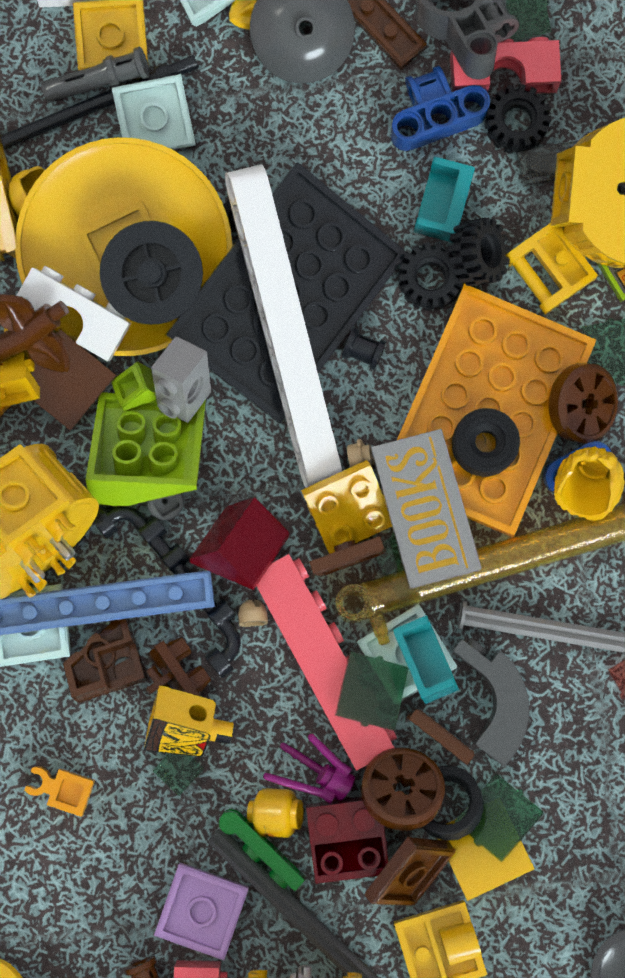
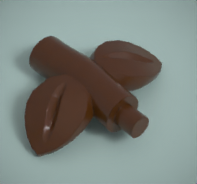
(33, 332)

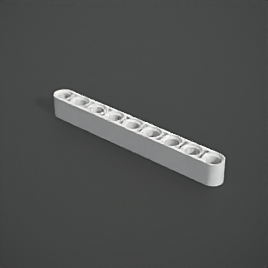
(283, 323)

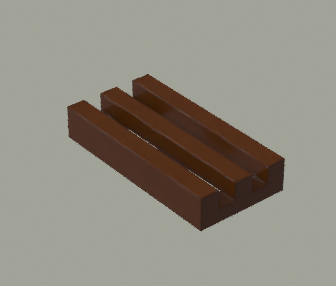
(441, 735)

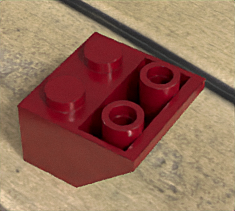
(345, 841)

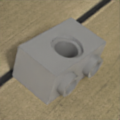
(181, 379)

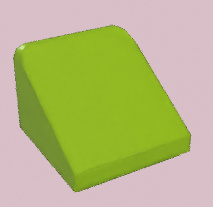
(134, 386)

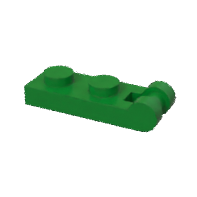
(259, 848)

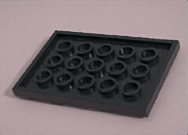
(337, 273)

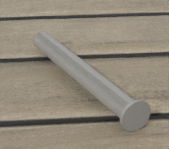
(540, 628)

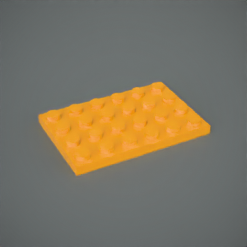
(502, 362)

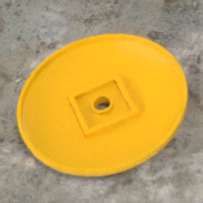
(98, 193)

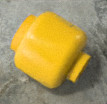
(275, 813)

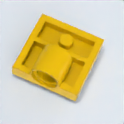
(348, 506)
(441, 943)

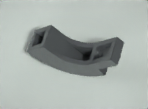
(510, 709)

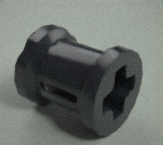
(364, 349)

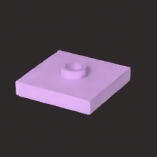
(201, 911)

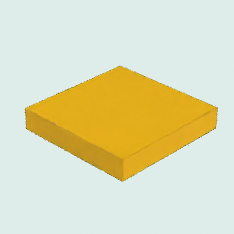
(108, 29)

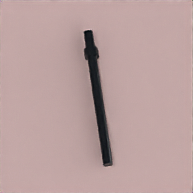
(90, 105)

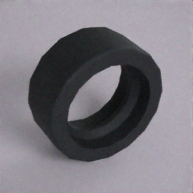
(474, 813)

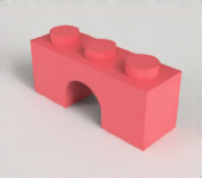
(533, 61)

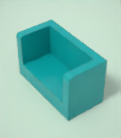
(444, 198)
(425, 659)

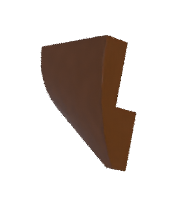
(93, 669)

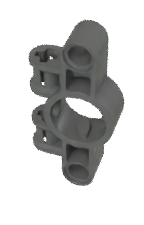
(470, 31)

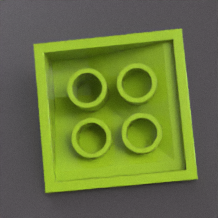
(142, 453)

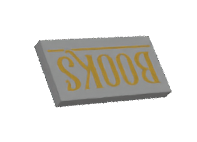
(425, 509)

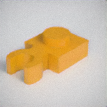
(66, 791)

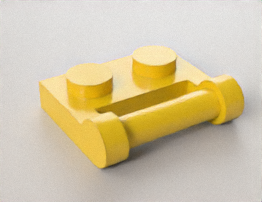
(560, 260)

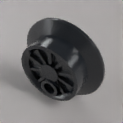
(151, 272)

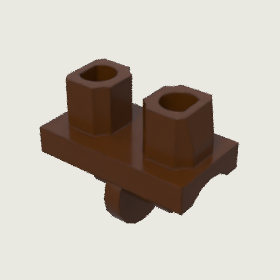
(167, 660)

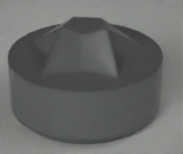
(166, 507)

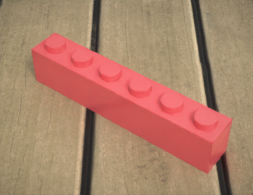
(318, 653)

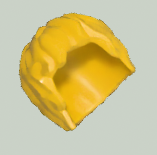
(589, 483)

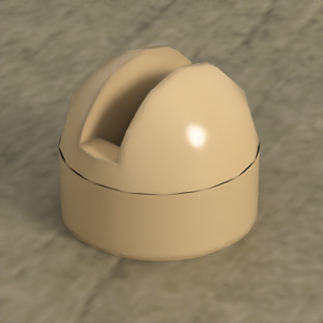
(252, 614)

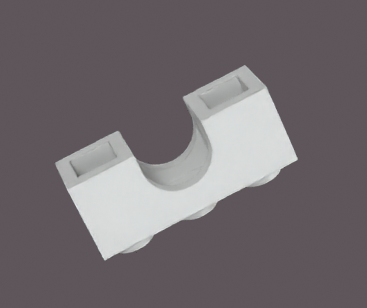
(102, 326)

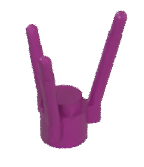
(333, 780)

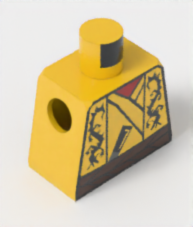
(184, 724)

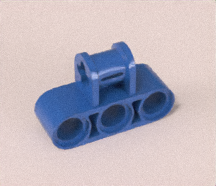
(430, 96)

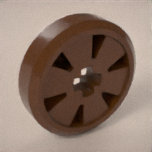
(566, 397)
(395, 808)

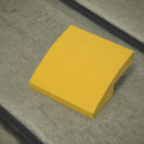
(481, 871)

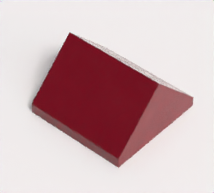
(241, 543)

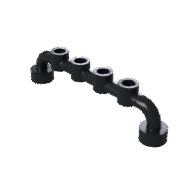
(175, 561)

